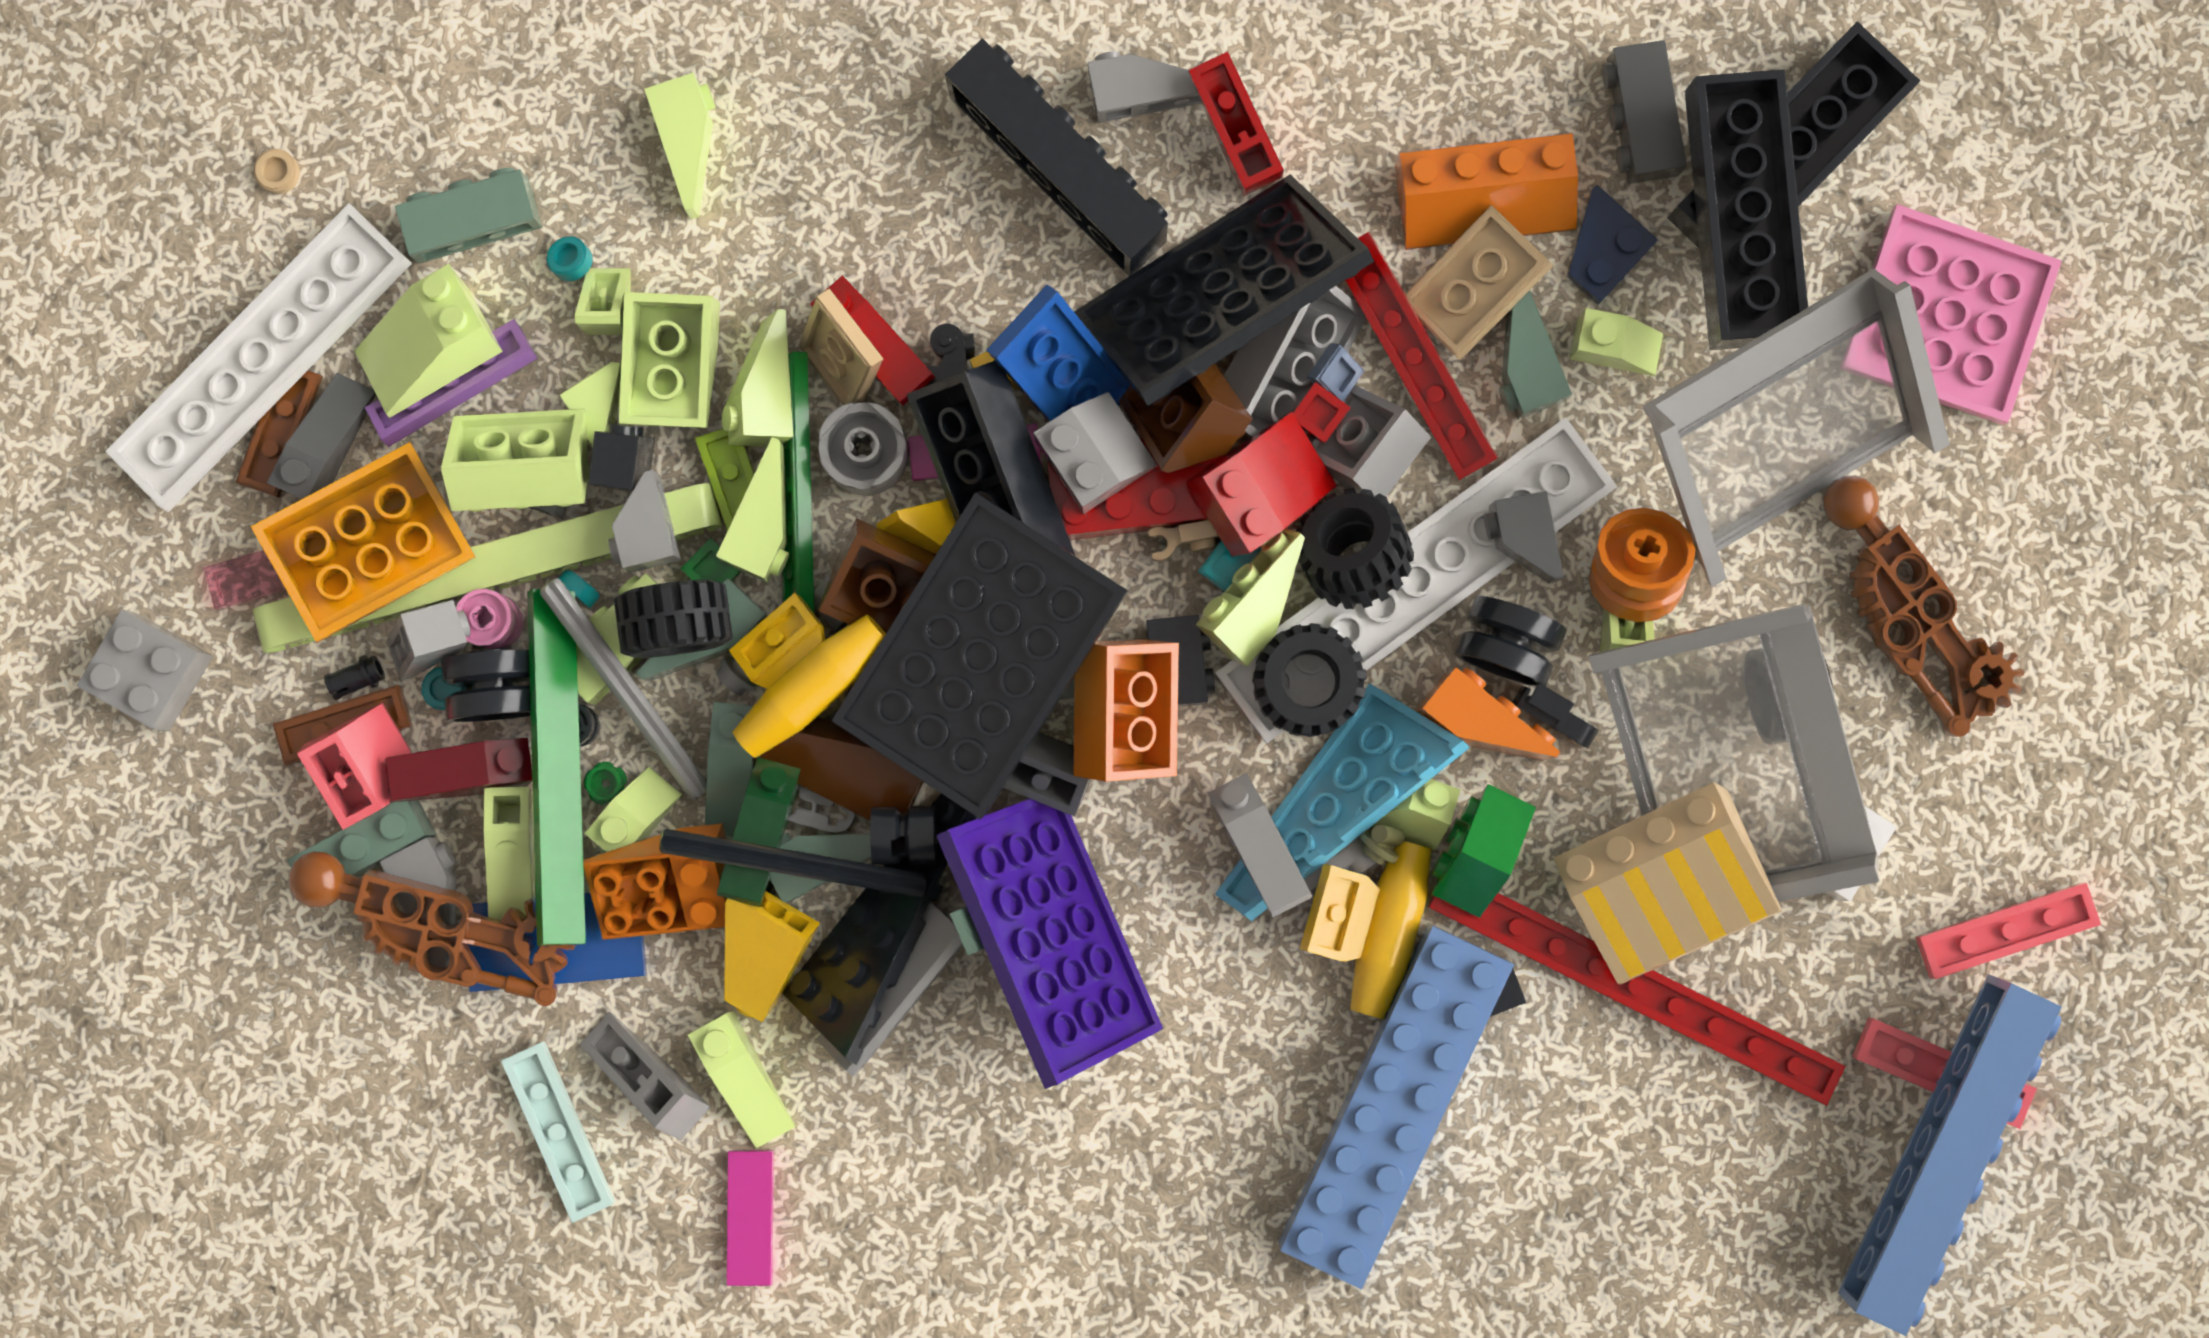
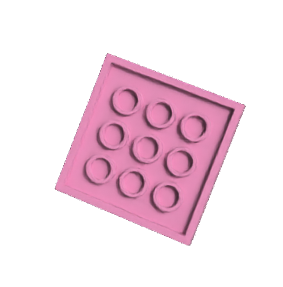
(1974, 305)

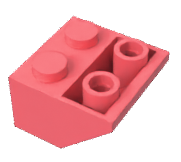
(351, 764)

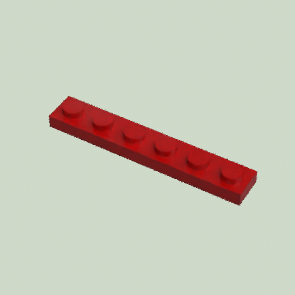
(1420, 365)

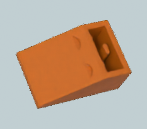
(1482, 721)
(654, 892)

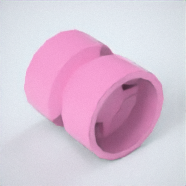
(492, 618)

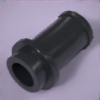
(355, 677)

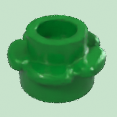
(595, 777)

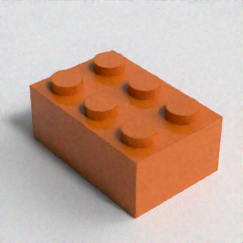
(1127, 711)

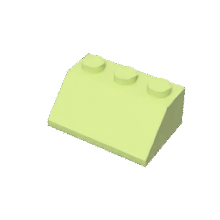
(516, 460)

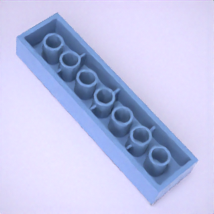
(1394, 1106)
(1949, 1154)

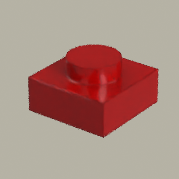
(1320, 413)

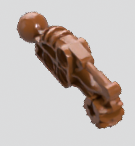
(1884, 599)
(406, 937)

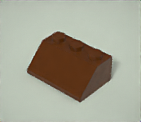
(1190, 423)
(873, 576)

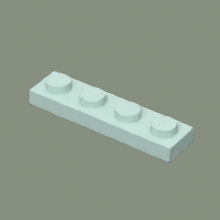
(558, 1131)

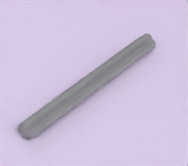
(624, 688)

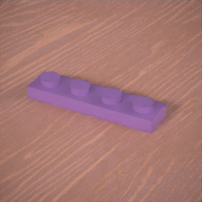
(515, 355)

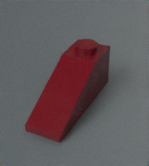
(459, 770)

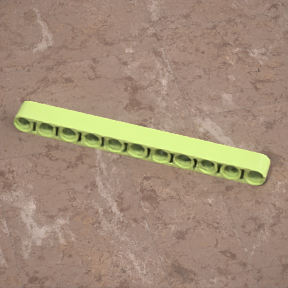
(504, 564)

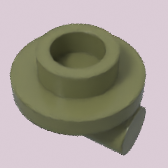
(1381, 843)

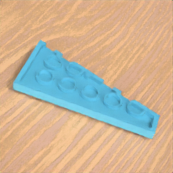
(1350, 786)

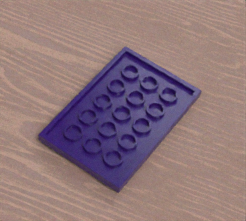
(1050, 937)

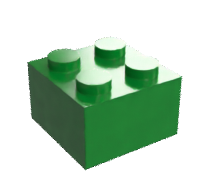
(1481, 849)

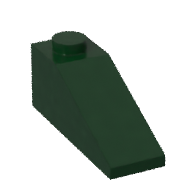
(760, 822)

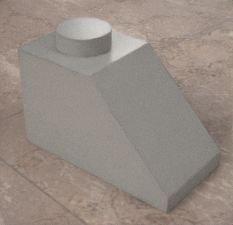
(644, 528)

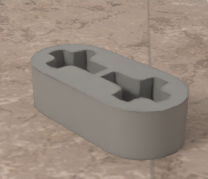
(818, 820)

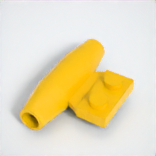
(798, 670)
(1371, 924)

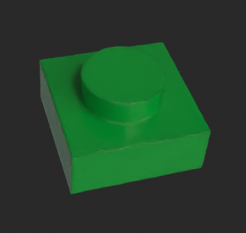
(706, 566)

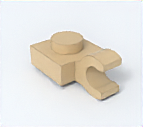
(1198, 535)

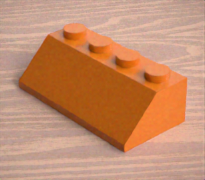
(1451, 187)

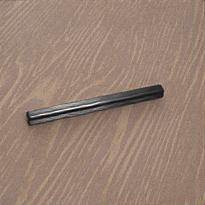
(792, 863)

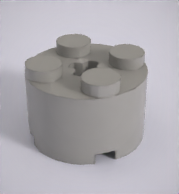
(863, 424)

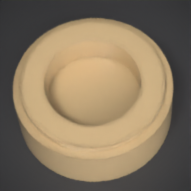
(276, 171)

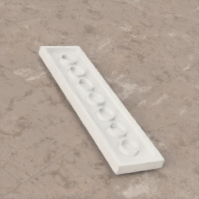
(258, 358)

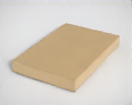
(1477, 282)
(839, 350)

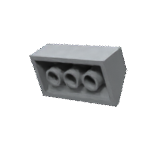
(1274, 366)
(929, 957)

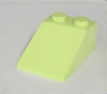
(426, 341)
(668, 359)

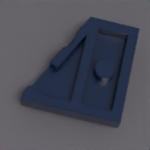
(1606, 246)

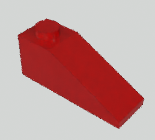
(1236, 124)
(901, 368)

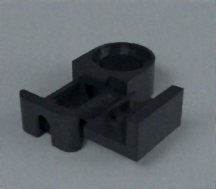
(1555, 712)

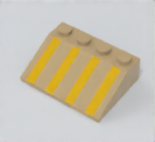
(1668, 882)

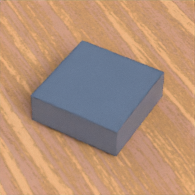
(1336, 371)

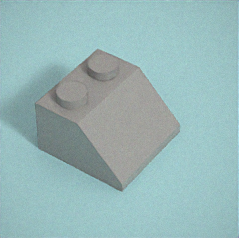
(1371, 443)
(1094, 451)

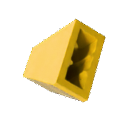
(762, 952)

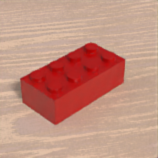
(1146, 503)

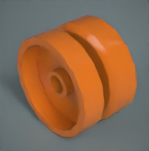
(1641, 564)

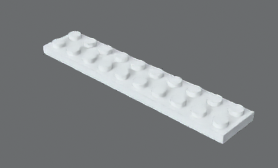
(1448, 566)

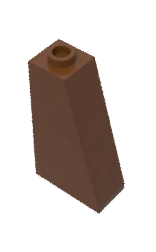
(846, 769)

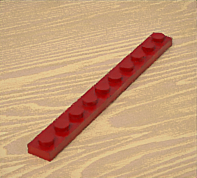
(1654, 997)

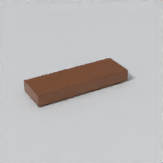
(274, 432)
(303, 728)

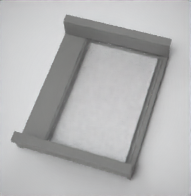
(1796, 412)
(1759, 718)

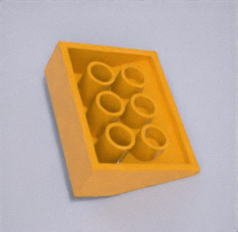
(363, 542)

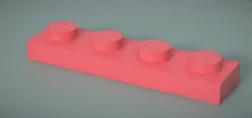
(2008, 930)
(1913, 1059)

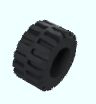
(1366, 573)
(673, 618)
(1339, 656)

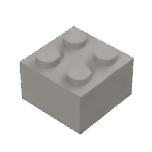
(144, 670)

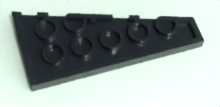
(868, 951)

